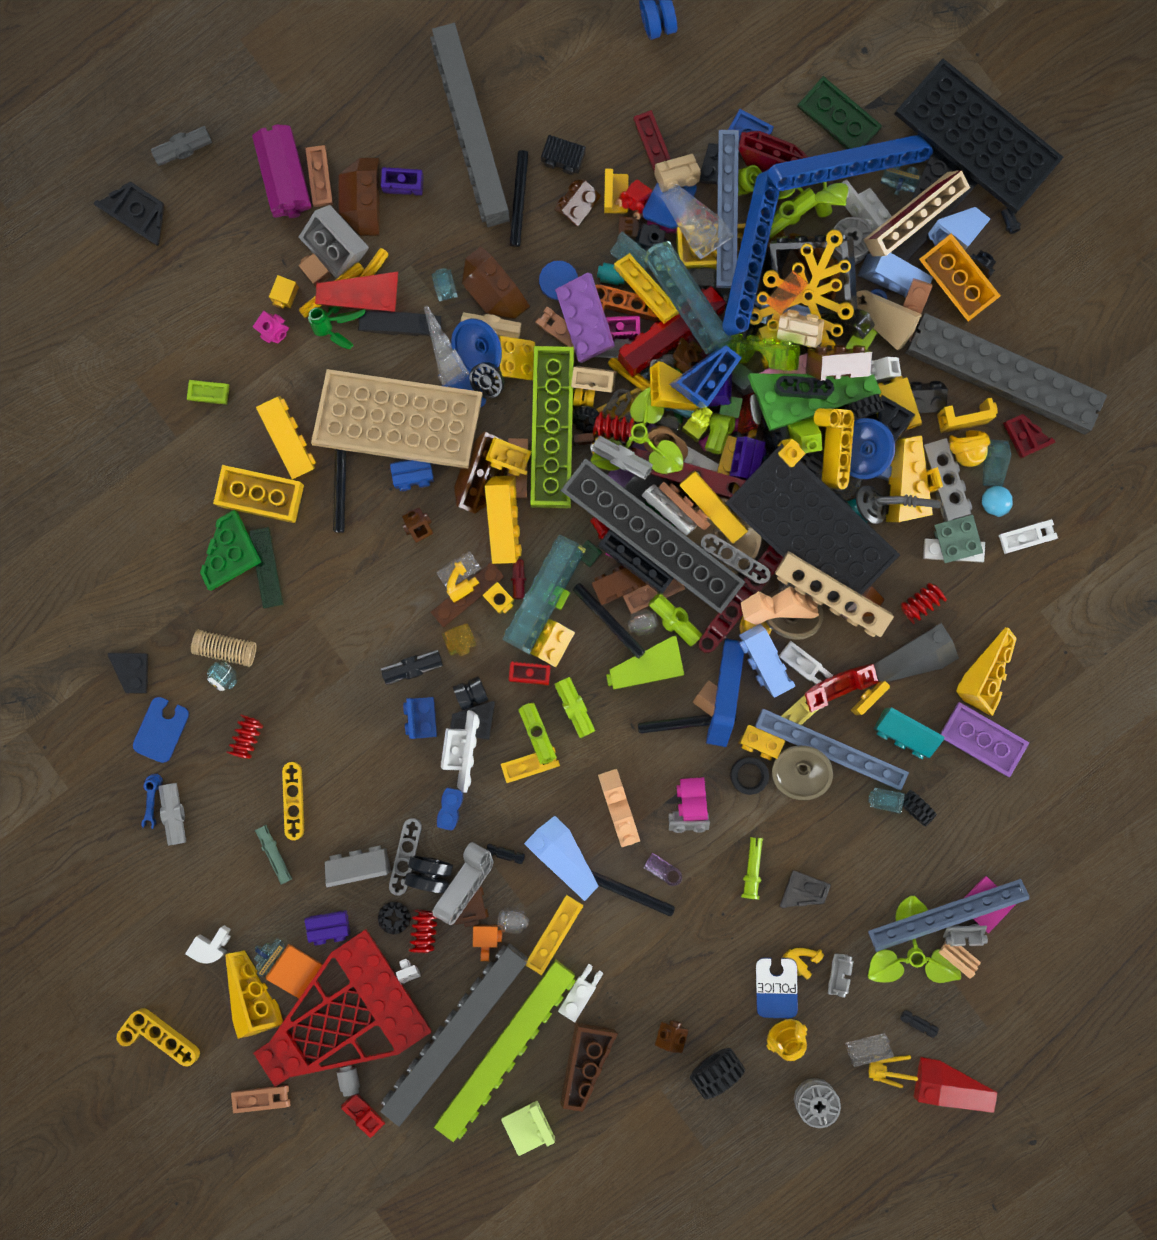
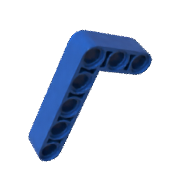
(727, 694)

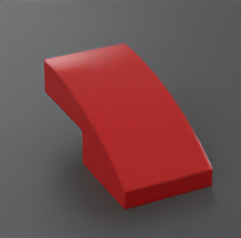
(362, 1114)

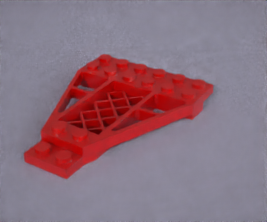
(381, 993)

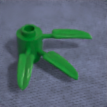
(321, 324)

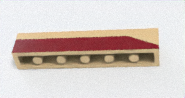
(916, 213)

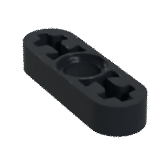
(817, 394)

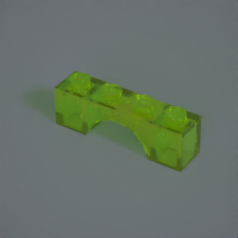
(780, 355)

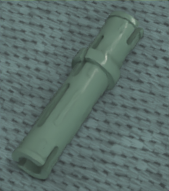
(273, 854)

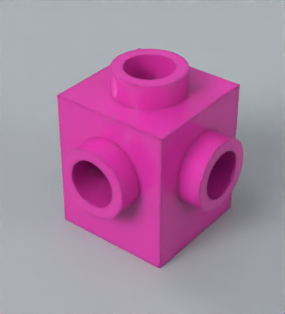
(271, 327)

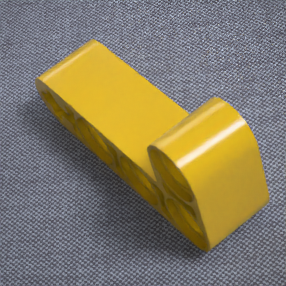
(838, 445)
(162, 1041)

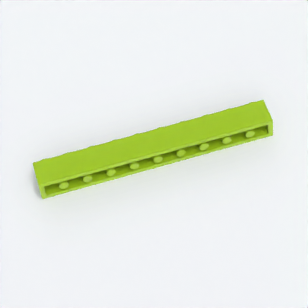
(504, 1050)

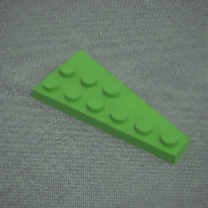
(783, 411)

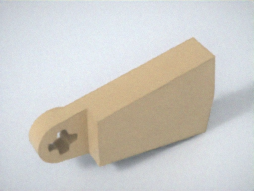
(890, 319)

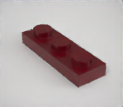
(651, 138)

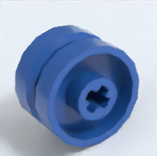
(658, 15)

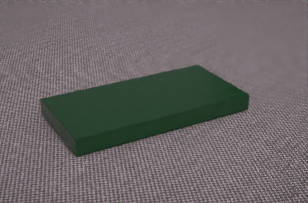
(839, 115)

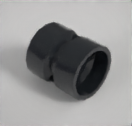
(470, 693)

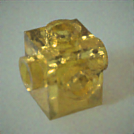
(459, 640)

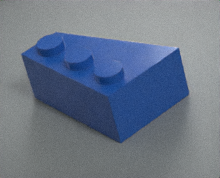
(707, 377)

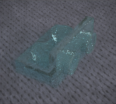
(625, 246)

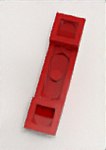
(839, 685)

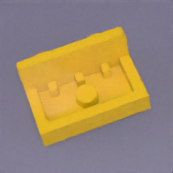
(509, 456)
(552, 642)
(761, 741)

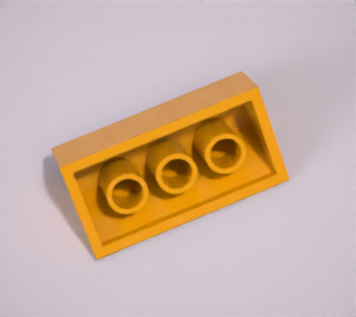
(959, 277)

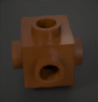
(417, 524)
(671, 1036)

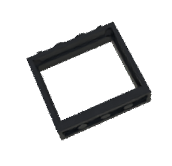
(819, 242)

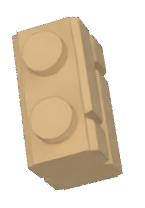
(677, 171)
(800, 329)

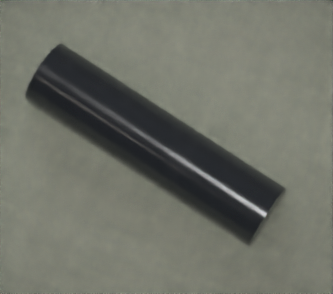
(635, 561)

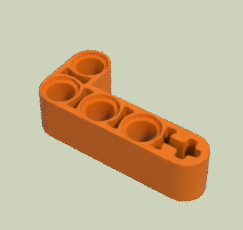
(626, 306)

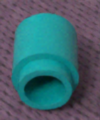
(609, 275)

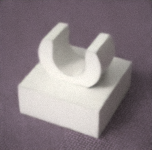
(408, 972)

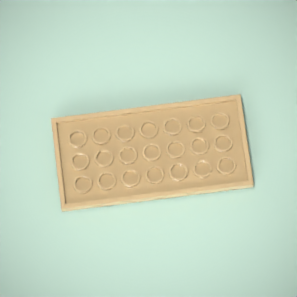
(397, 418)

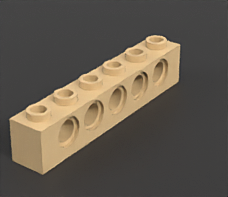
(874, 627)

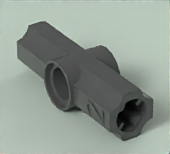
(181, 146)

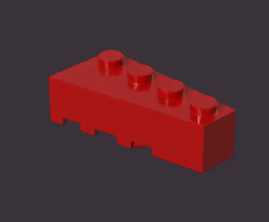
(365, 292)

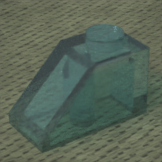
(444, 284)
(996, 463)
(886, 800)

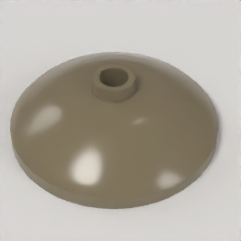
(797, 628)
(798, 781)

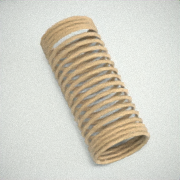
(247, 658)

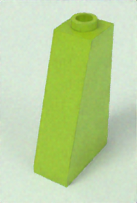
(807, 435)
(657, 664)

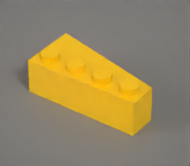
(285, 437)
(909, 478)
(502, 519)

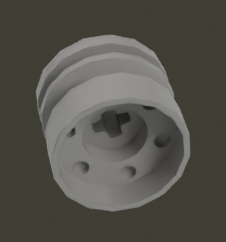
(859, 230)
(807, 1097)

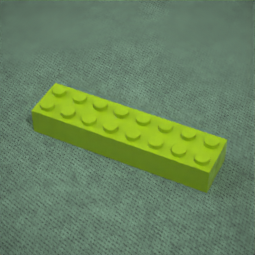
(551, 426)

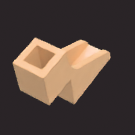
(784, 604)
(619, 808)

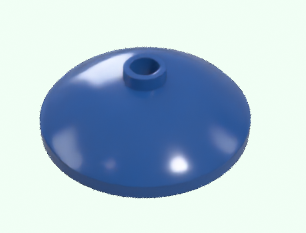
(476, 343)
(876, 434)

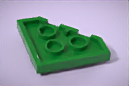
(228, 552)

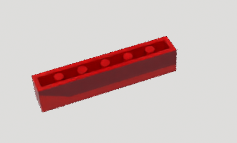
(661, 338)

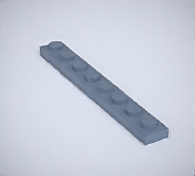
(727, 204)
(832, 749)
(948, 915)

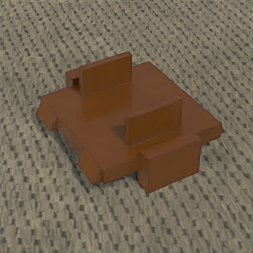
(687, 355)
(473, 911)

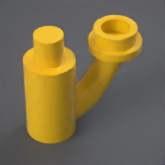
(461, 589)
(816, 957)

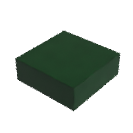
(591, 554)

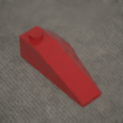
(948, 1087)

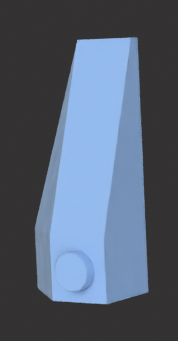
(558, 850)

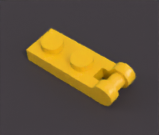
(526, 767)

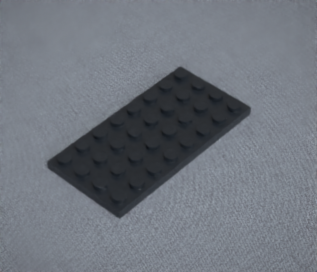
(978, 135)
(808, 519)

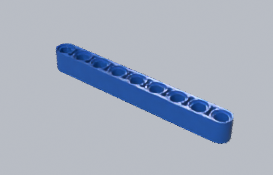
(849, 162)
(751, 256)

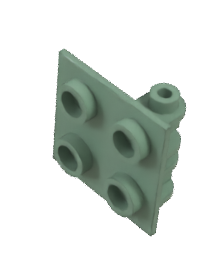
(958, 538)

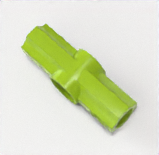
(799, 204)
(675, 619)
(574, 707)
(542, 743)

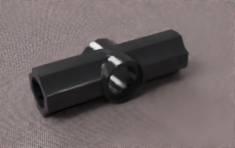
(412, 667)

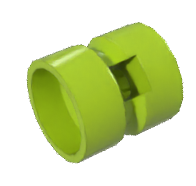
(747, 179)

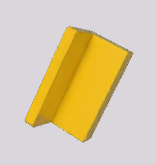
(613, 187)

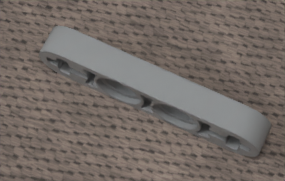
(733, 561)
(404, 856)

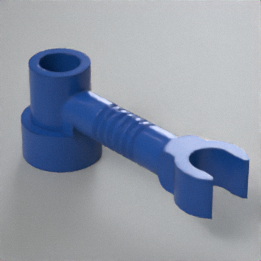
(157, 781)

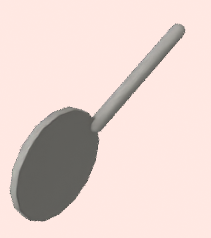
(755, 409)

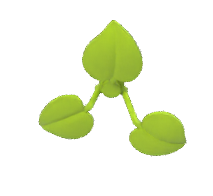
(832, 195)
(665, 457)
(886, 966)

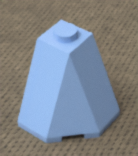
(962, 225)

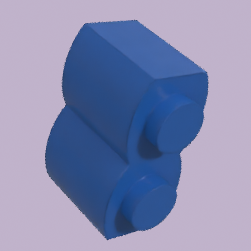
(449, 814)

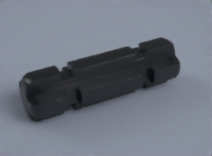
(506, 854)
(919, 1023)

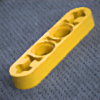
(289, 801)

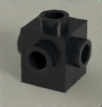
(649, 235)
(984, 262)

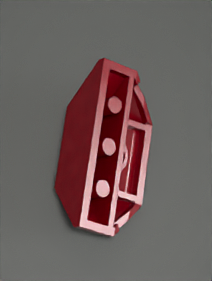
(766, 150)

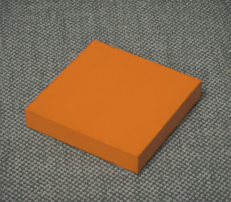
(293, 971)

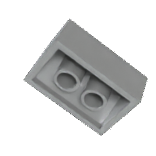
(333, 241)
(356, 866)

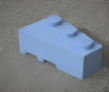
(892, 273)
(765, 660)

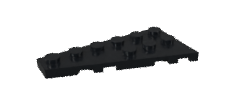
(935, 169)

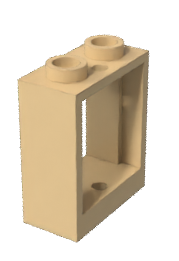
(585, 376)

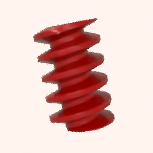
(613, 427)
(922, 602)
(245, 737)
(424, 931)

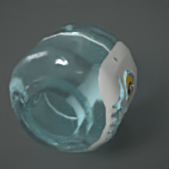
(222, 676)

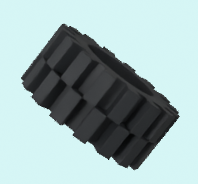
(866, 406)
(918, 808)

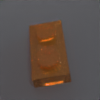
(787, 292)

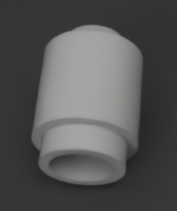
(348, 1080)

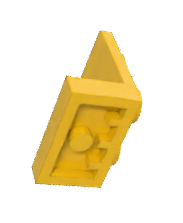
(517, 358)

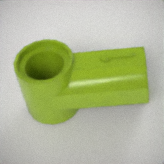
(720, 427)

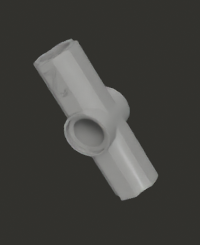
(622, 457)
(172, 814)

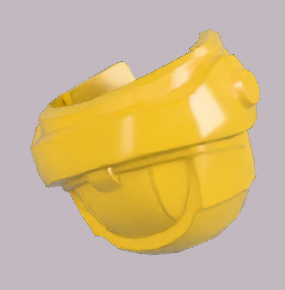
(970, 450)
(788, 1039)

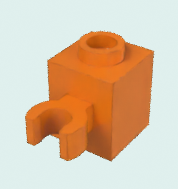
(486, 937)

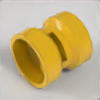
(589, 396)

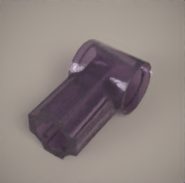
(661, 869)

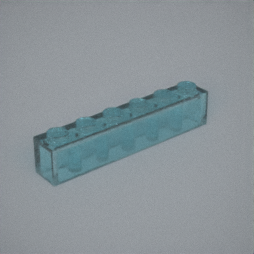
(686, 296)
(544, 594)

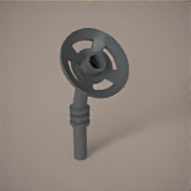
(877, 501)

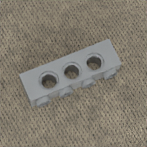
(948, 510)

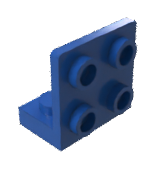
(420, 717)

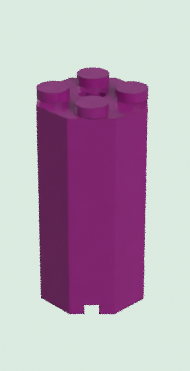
(281, 171)

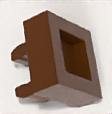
(629, 226)

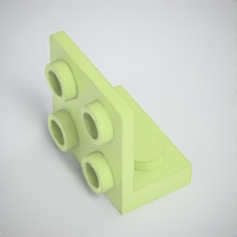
(528, 1128)

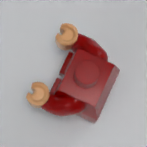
(635, 198)

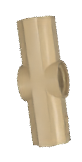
(501, 327)

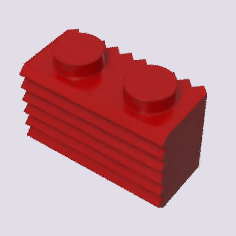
(529, 673)

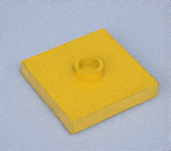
(869, 697)

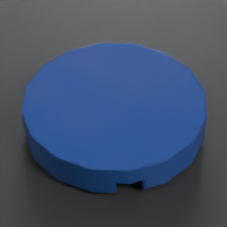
(554, 276)

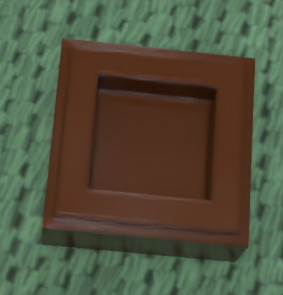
(583, 439)

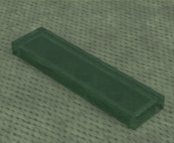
(267, 569)

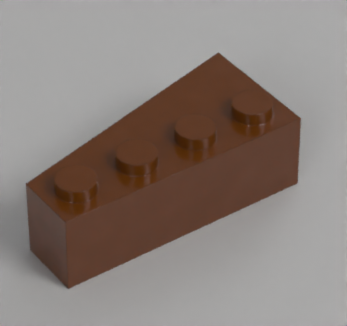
(586, 1058)

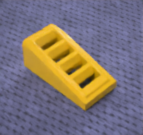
(934, 480)

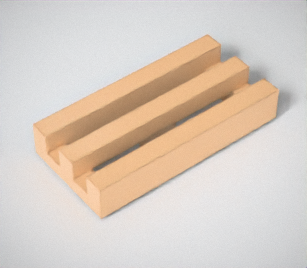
(960, 955)

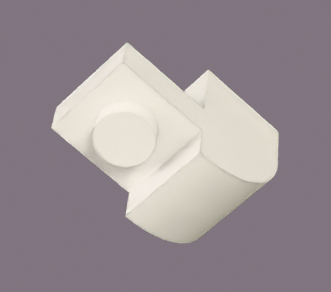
(885, 369)
(209, 951)

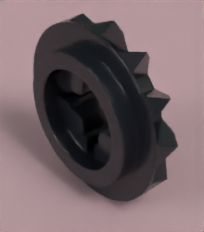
(581, 414)
(401, 912)

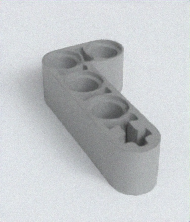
(465, 884)

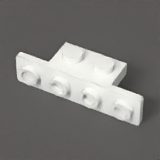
(866, 207)
(459, 750)

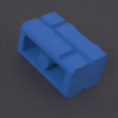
(411, 473)

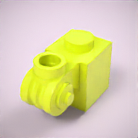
(698, 423)

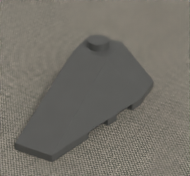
(921, 655)

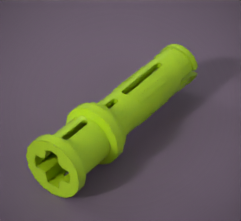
(752, 878)

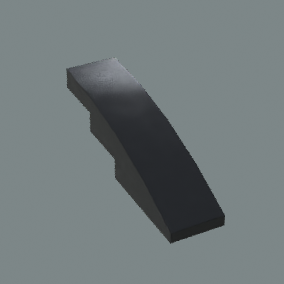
(395, 323)

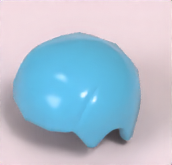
(997, 501)

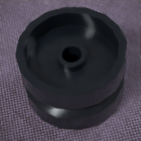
(429, 871)

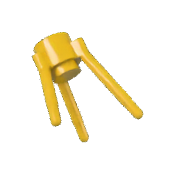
(879, 1071)

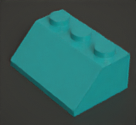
(908, 733)

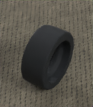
(764, 775)

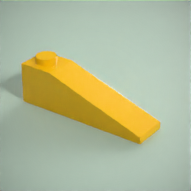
(983, 680)
(250, 1002)

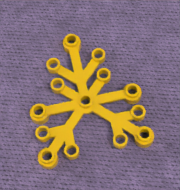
(818, 273)

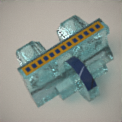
(900, 179)
(267, 955)

